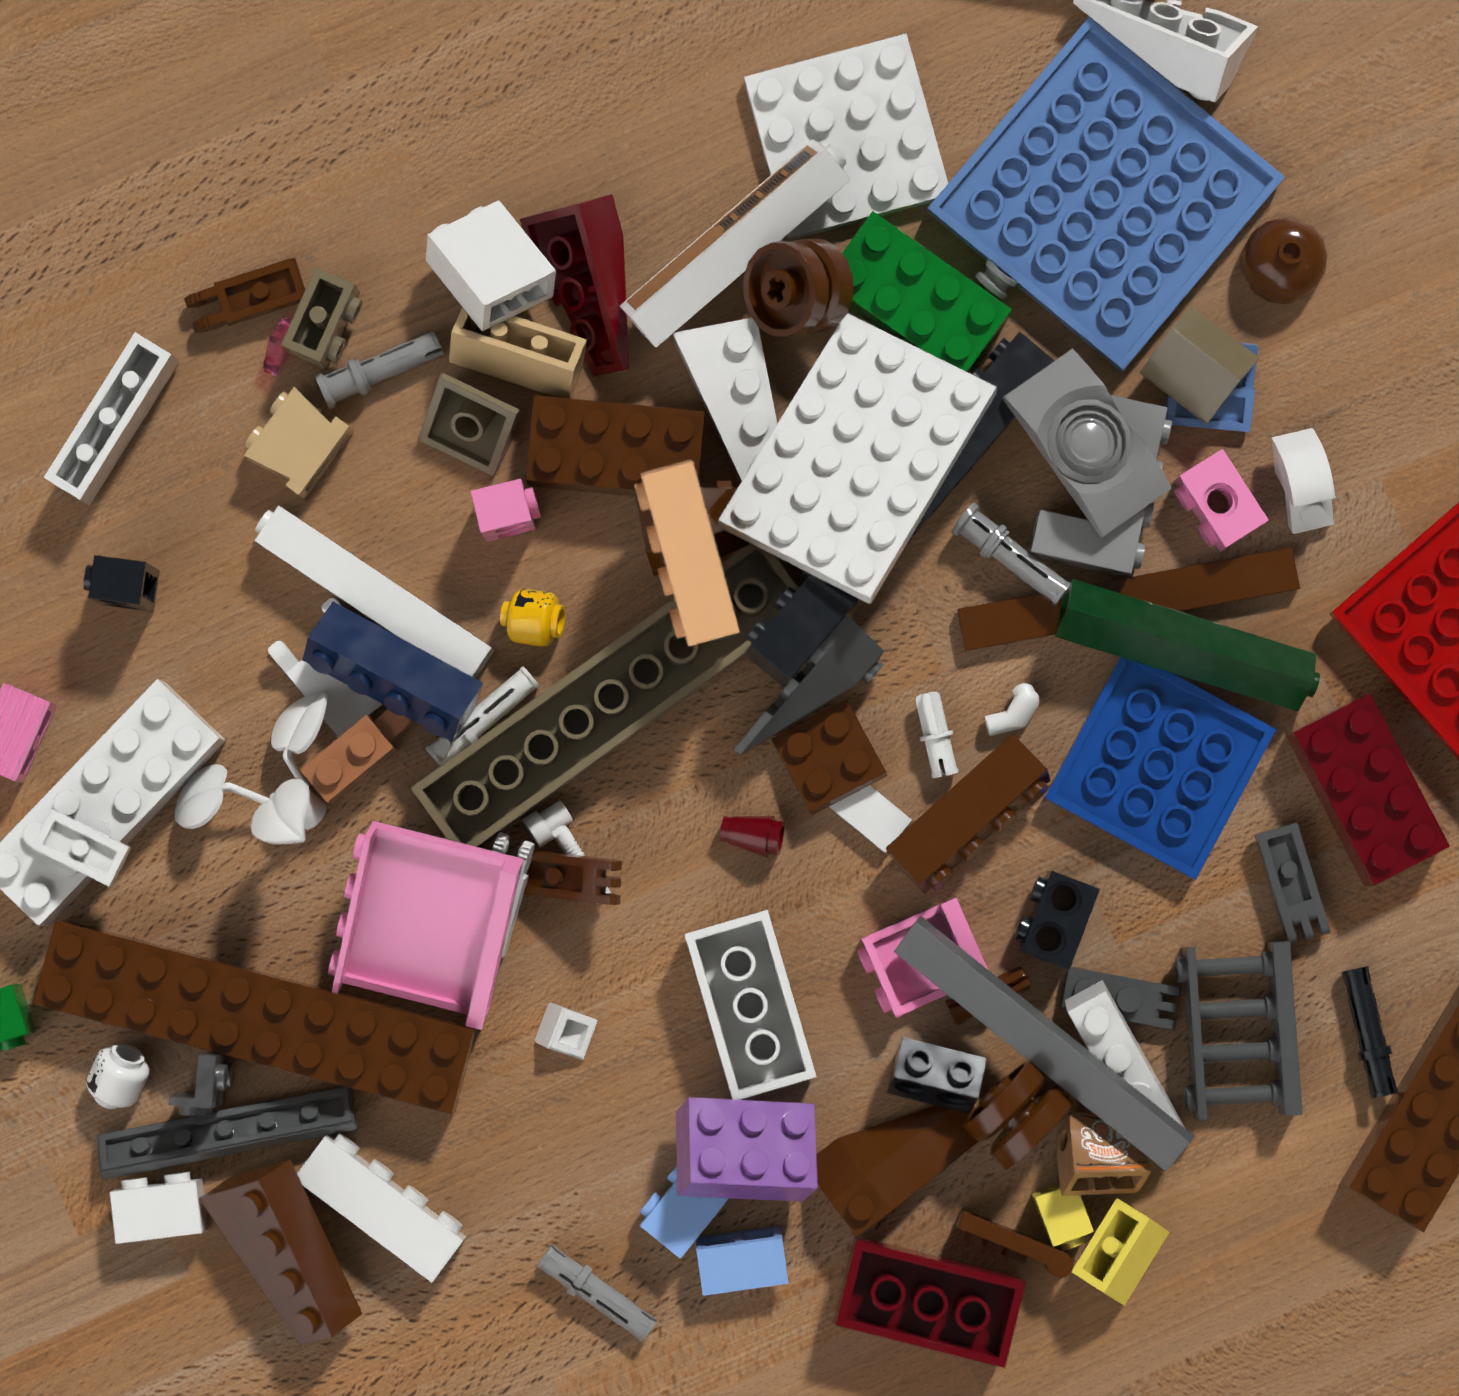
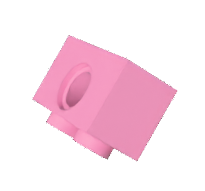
(1219, 476)

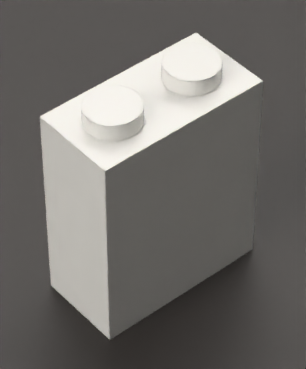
(490, 265)

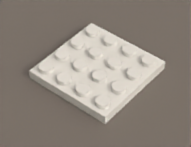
(872, 113)

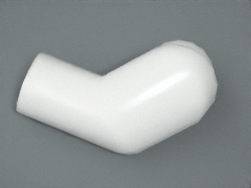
(1019, 713)

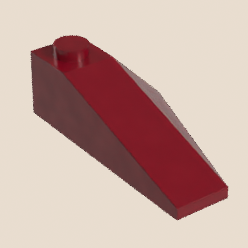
(588, 255)

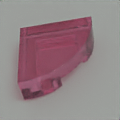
(275, 353)

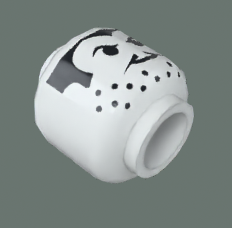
(117, 1076)

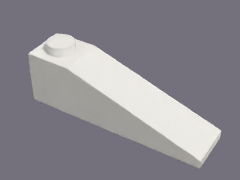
(1183, 46)

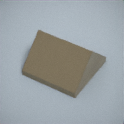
(1198, 365)
(469, 424)

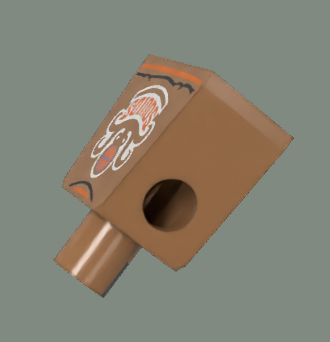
(1097, 1157)

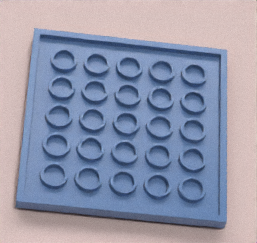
(1105, 194)

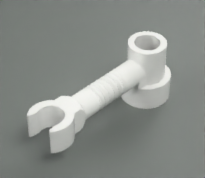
(552, 825)

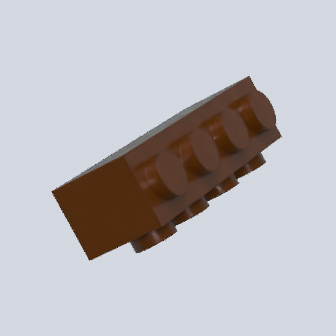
(969, 814)

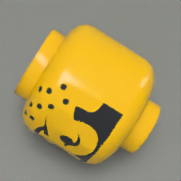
(533, 617)

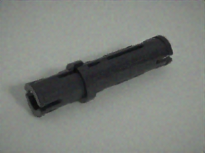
(1369, 1032)

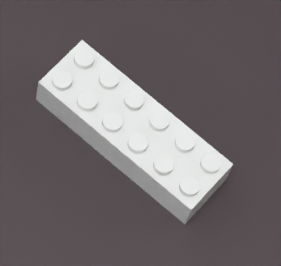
(111, 790)

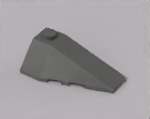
(831, 671)

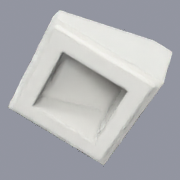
(565, 1031)

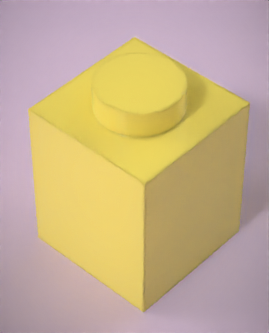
(1062, 1217)

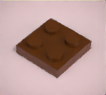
(829, 757)

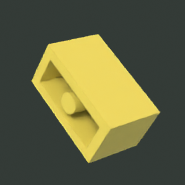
(1120, 1251)

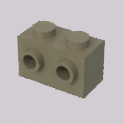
(321, 319)

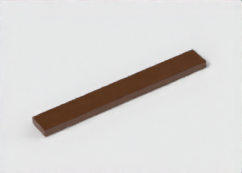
(1175, 589)

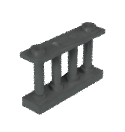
(1279, 1049)

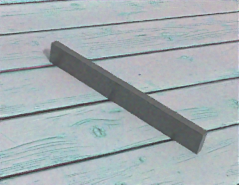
(1044, 1043)

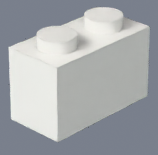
(158, 1209)

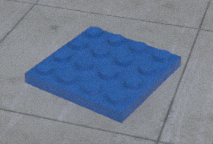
(1160, 764)

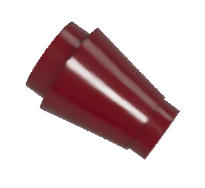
(754, 833)

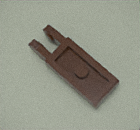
(249, 295)

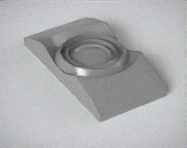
(1088, 442)

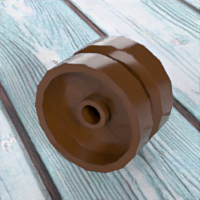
(798, 287)
(1022, 1119)

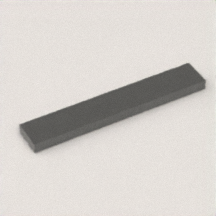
(226, 1132)

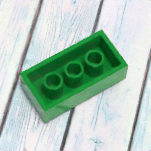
(920, 295)

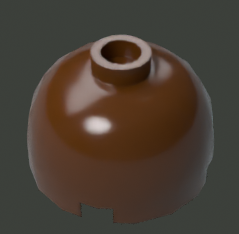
(1284, 260)

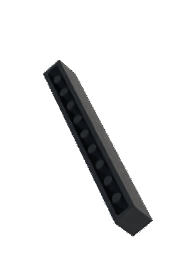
(818, 607)

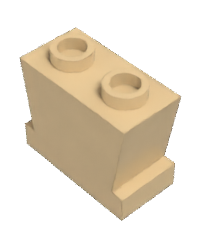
(297, 442)

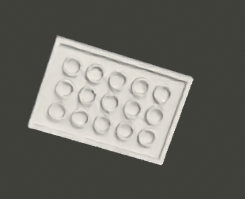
(857, 458)

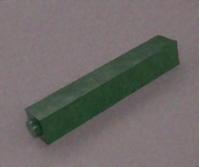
(1187, 645)

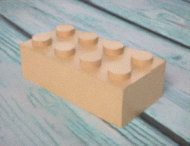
(689, 553)

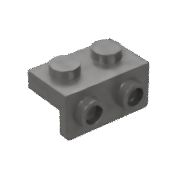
(212, 1079)

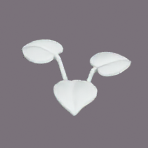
(292, 806)

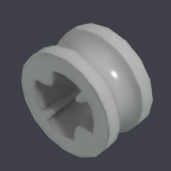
(995, 280)

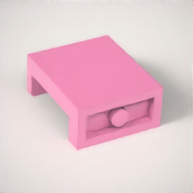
(900, 983)

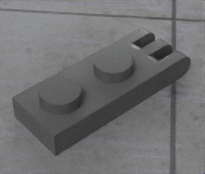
(1291, 881)
(1136, 999)

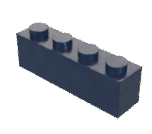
(392, 671)

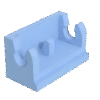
(741, 1260)

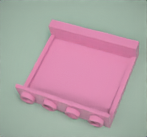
(426, 920)

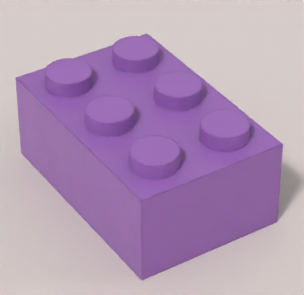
(746, 1149)

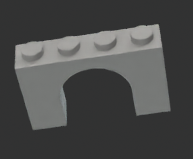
(1075, 540)

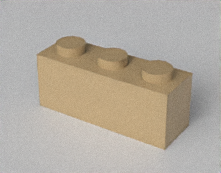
(520, 353)

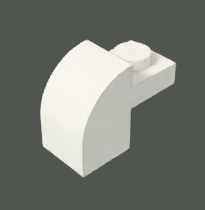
(1306, 479)

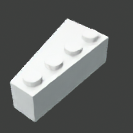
(733, 384)

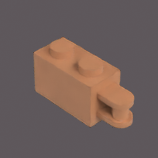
(355, 754)

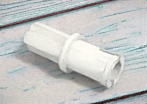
(936, 734)

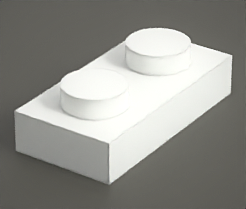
(81, 847)

